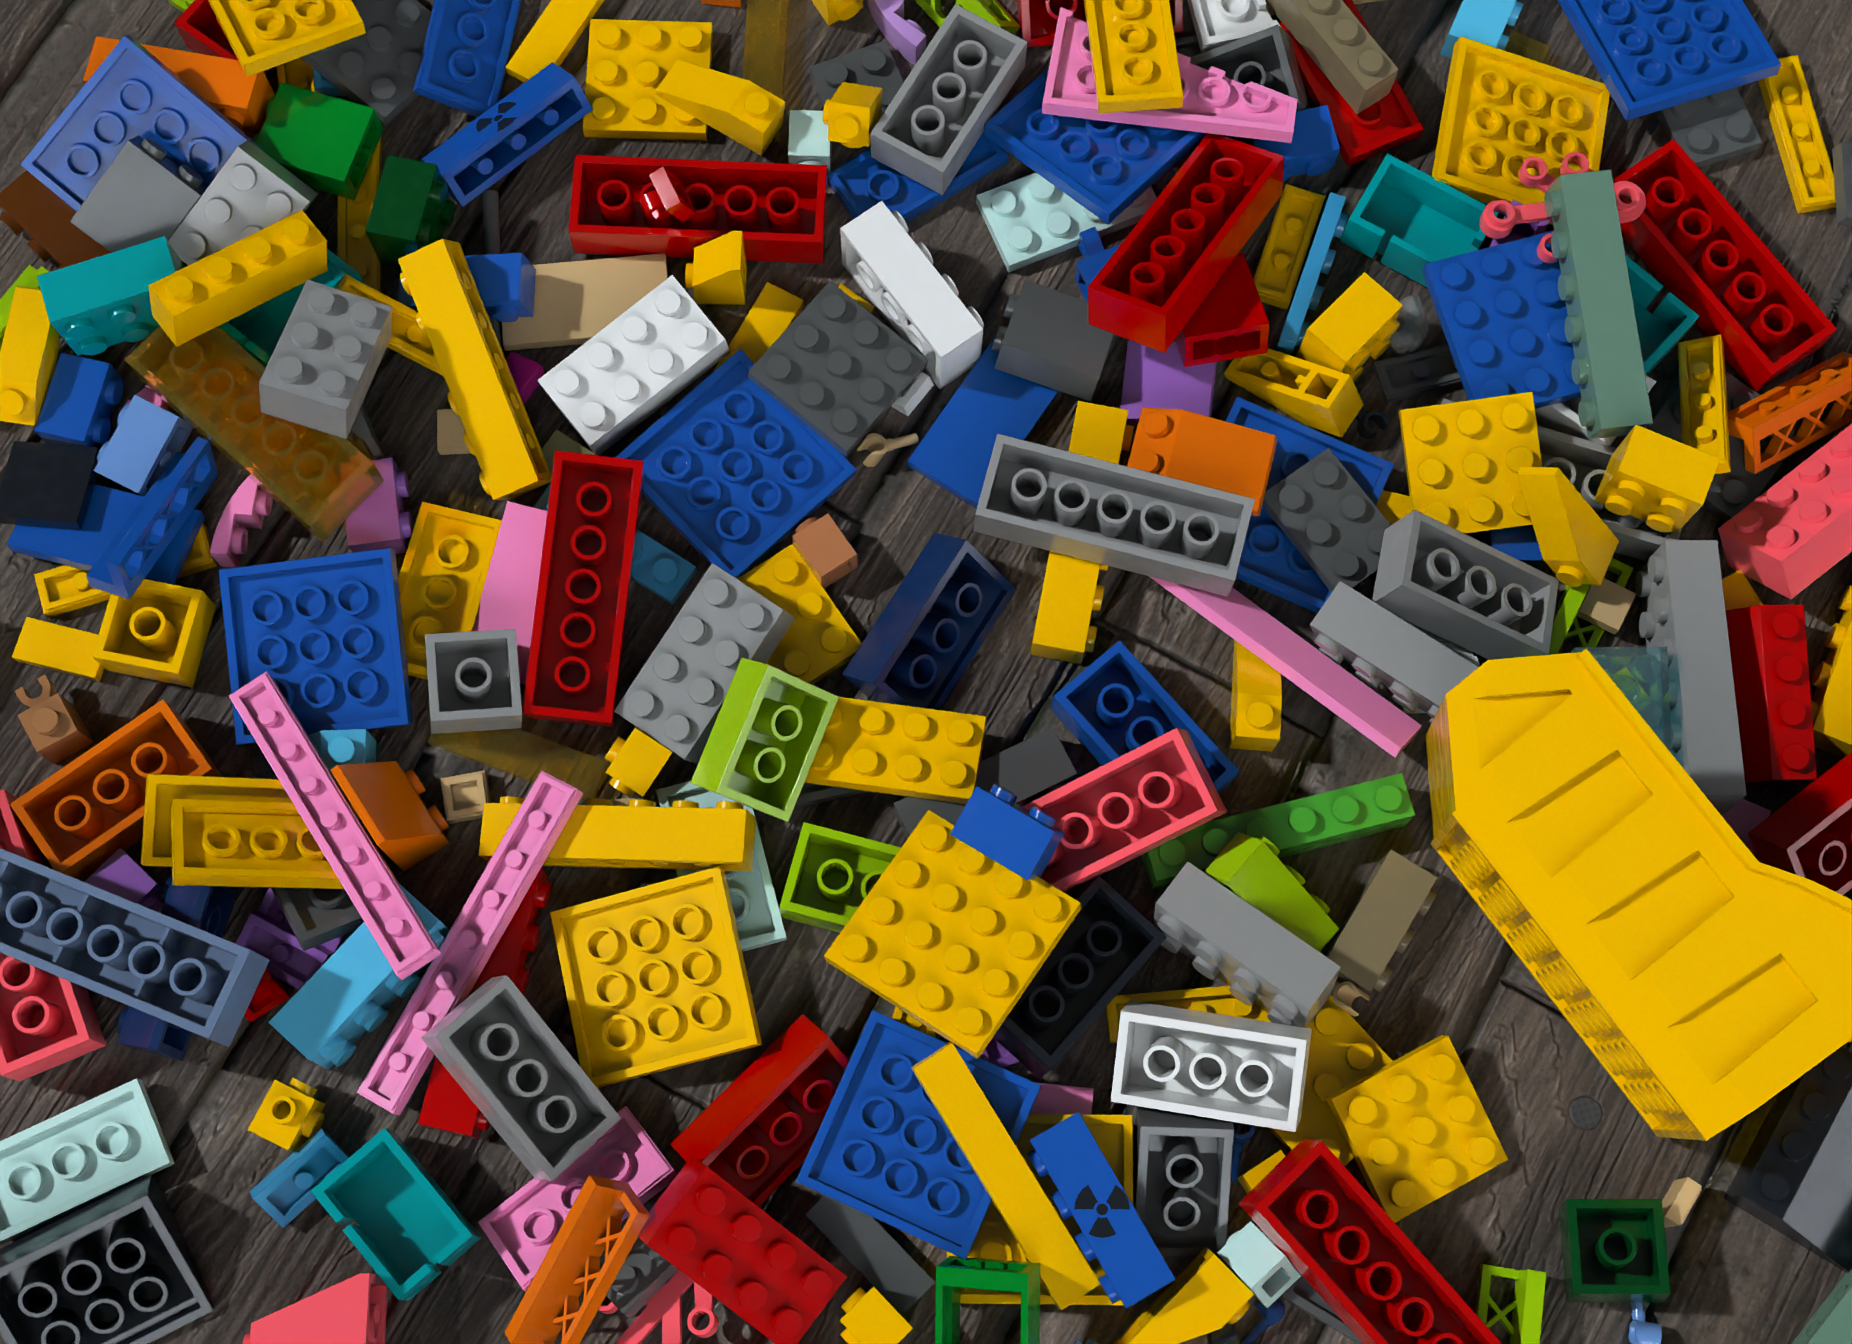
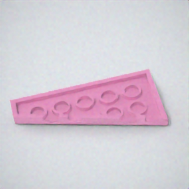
(1209, 98)

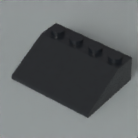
(1802, 1163)
(102, 1275)

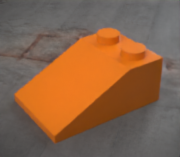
(1204, 452)
(393, 810)

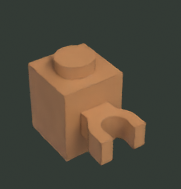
(52, 723)

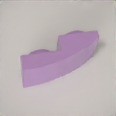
(902, 34)

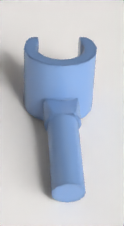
(1641, 1331)

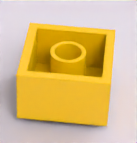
(1352, 328)
(1656, 480)
(156, 633)

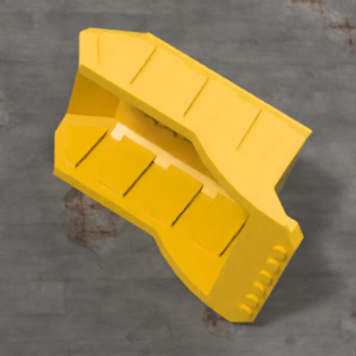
(1633, 895)

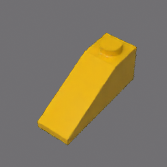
(725, 103)
(26, 358)
(1300, 389)
(1566, 527)
(1254, 703)
(1192, 1305)

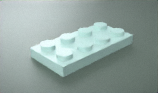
(1038, 220)
(750, 891)
(79, 1158)

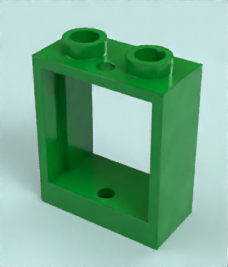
(987, 1275)

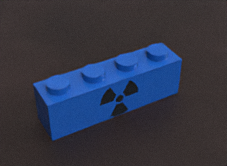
(509, 133)
(1101, 1210)

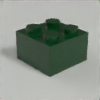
(408, 209)
(1614, 1250)

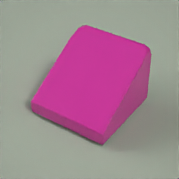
(525, 374)

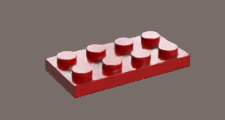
(1372, 130)

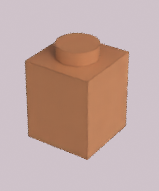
(824, 549)

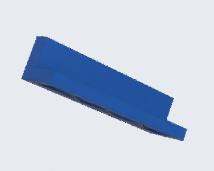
(155, 521)

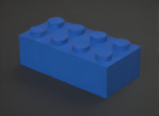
(1122, 707)

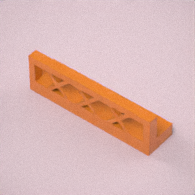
(1782, 406)
(575, 1264)

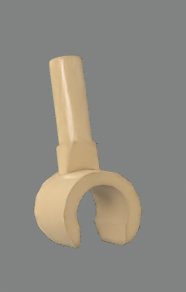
(879, 446)
(1345, 993)

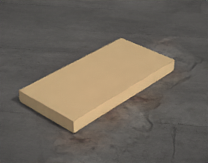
(582, 298)

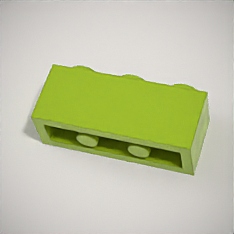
(1258, 876)

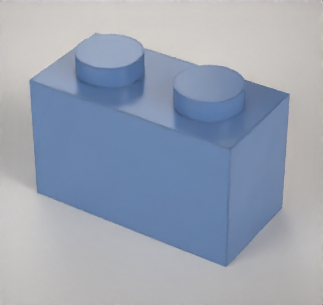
(142, 445)

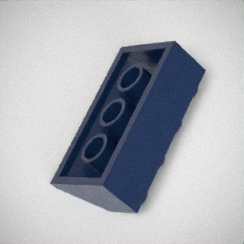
(931, 626)
(202, 908)

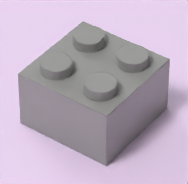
(473, 681)

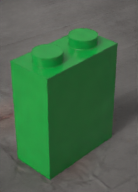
(320, 138)

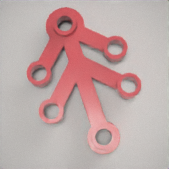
(1500, 228)
(667, 1306)

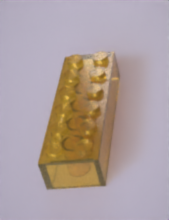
(218, 393)

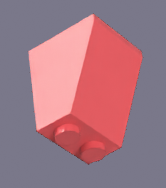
(337, 1315)

